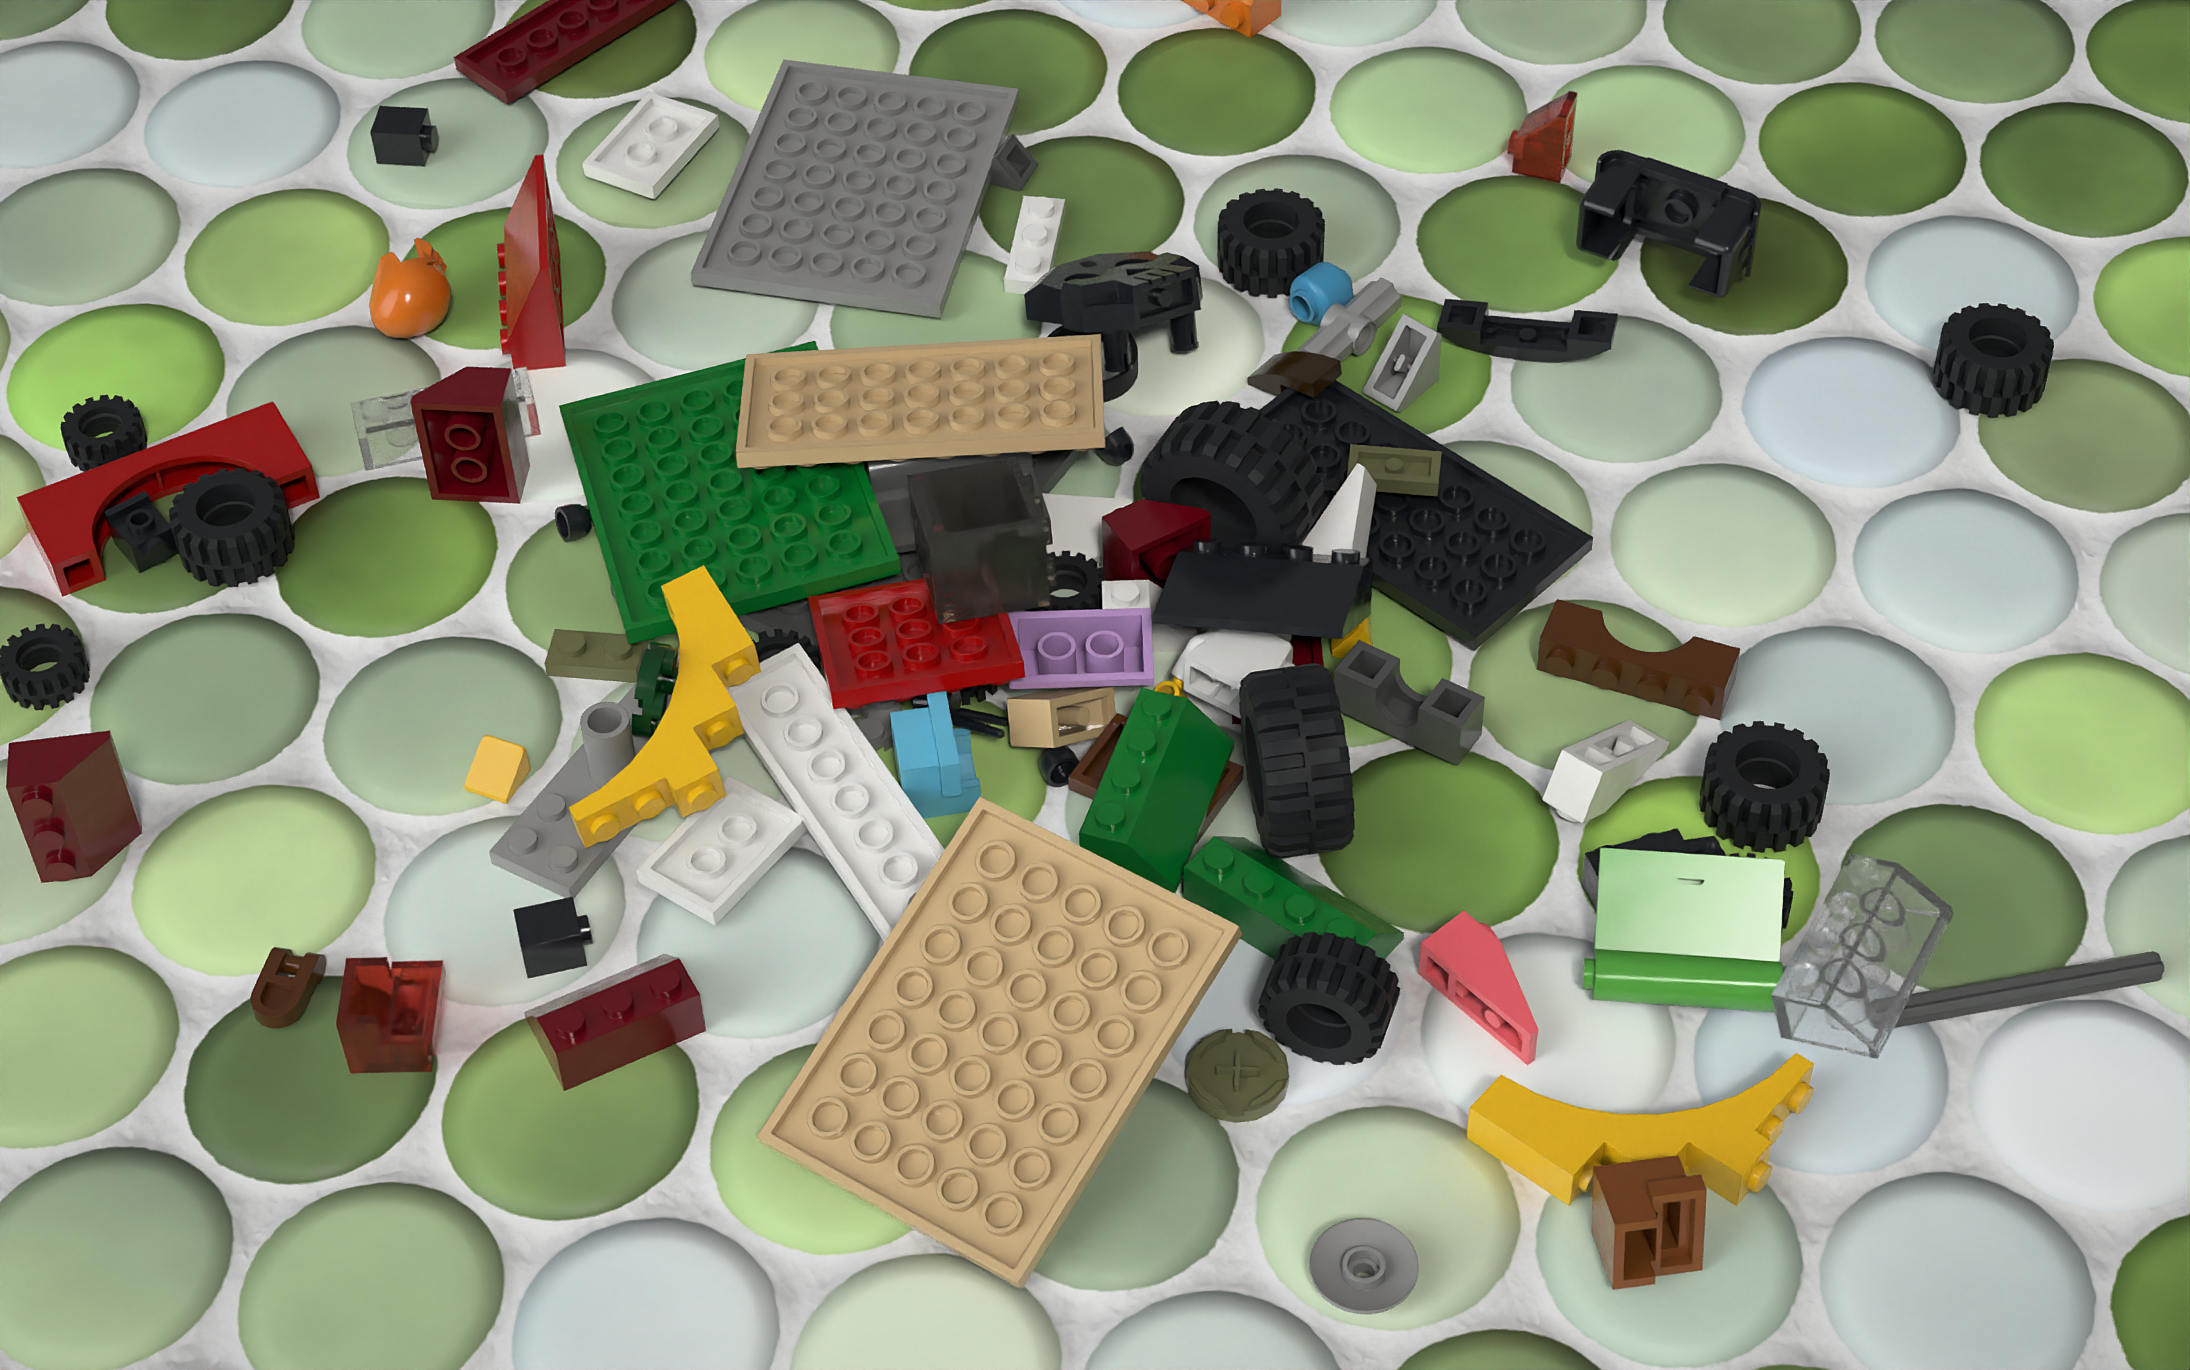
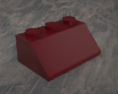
(472, 436)
(71, 803)
(618, 1020)

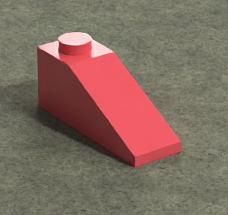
(1475, 974)

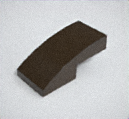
(1296, 370)

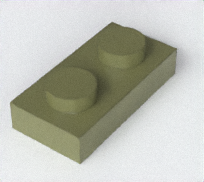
(1399, 468)
(594, 656)

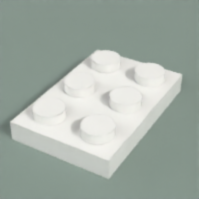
(651, 145)
(721, 851)

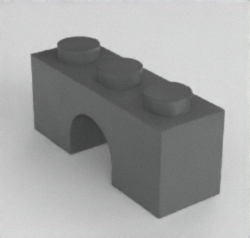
(1376, 694)

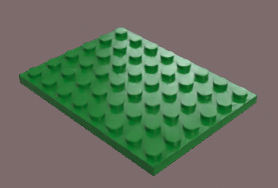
(672, 499)

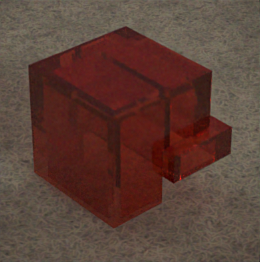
(390, 1015)

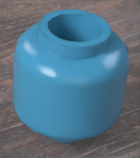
(1318, 290)

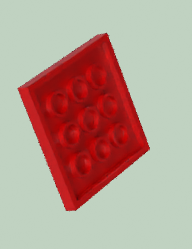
(890, 646)

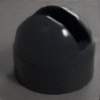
(1118, 447)
(572, 521)
(1057, 765)

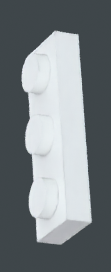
(1034, 242)

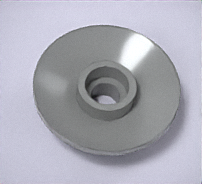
(1368, 1248)

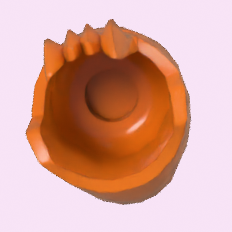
(410, 294)

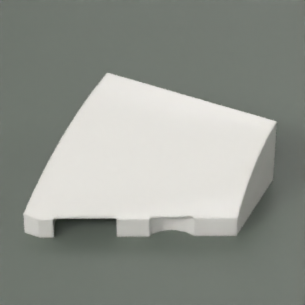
(1078, 523)

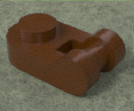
(280, 998)

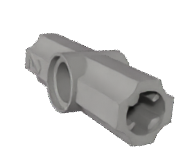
(1354, 325)

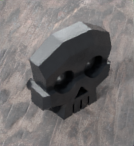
(1120, 295)

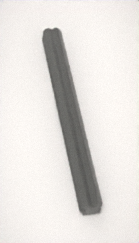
(2032, 988)

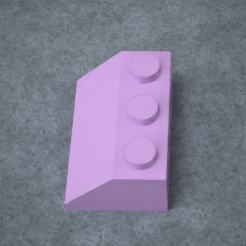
(1084, 648)

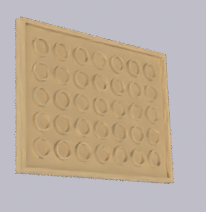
(1000, 1040)

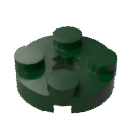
(653, 685)

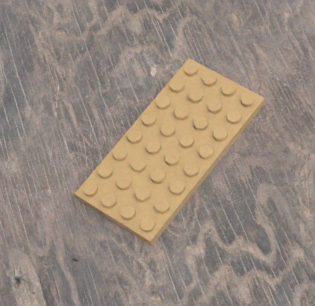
(921, 401)

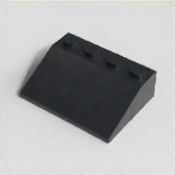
(1267, 589)

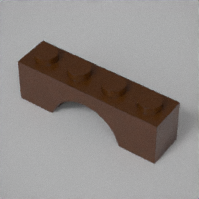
(1686, 678)

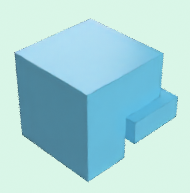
(934, 759)

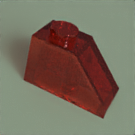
(1545, 140)

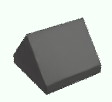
(1012, 165)

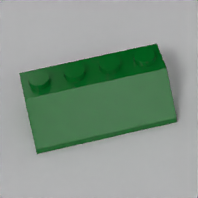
(1157, 788)
(1276, 899)

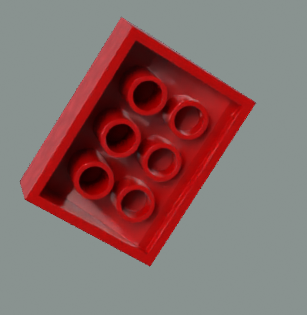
(532, 277)

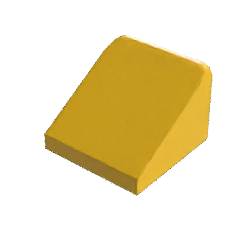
(497, 769)

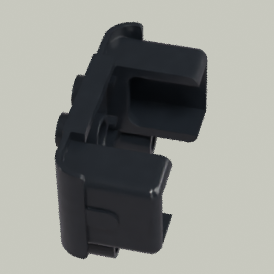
(1672, 207)

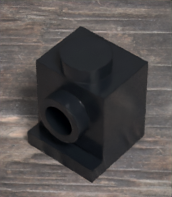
(141, 532)

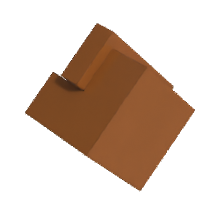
(1648, 1220)

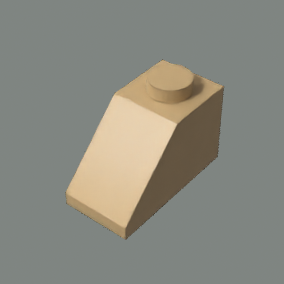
(1060, 716)

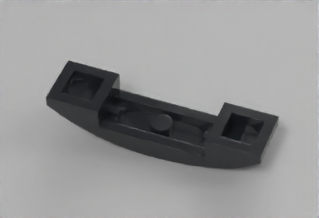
(1526, 339)

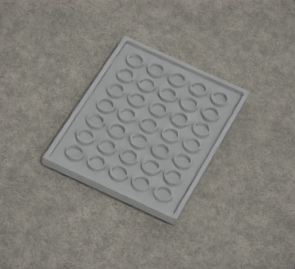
(857, 188)

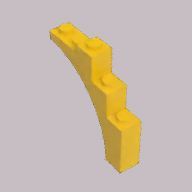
(700, 717)
(1562, 1142)

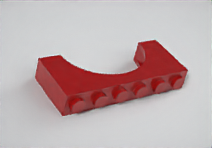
(70, 517)

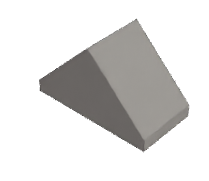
(1406, 365)

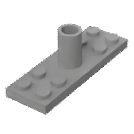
(544, 839)

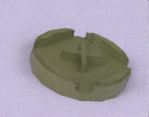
(1237, 1075)

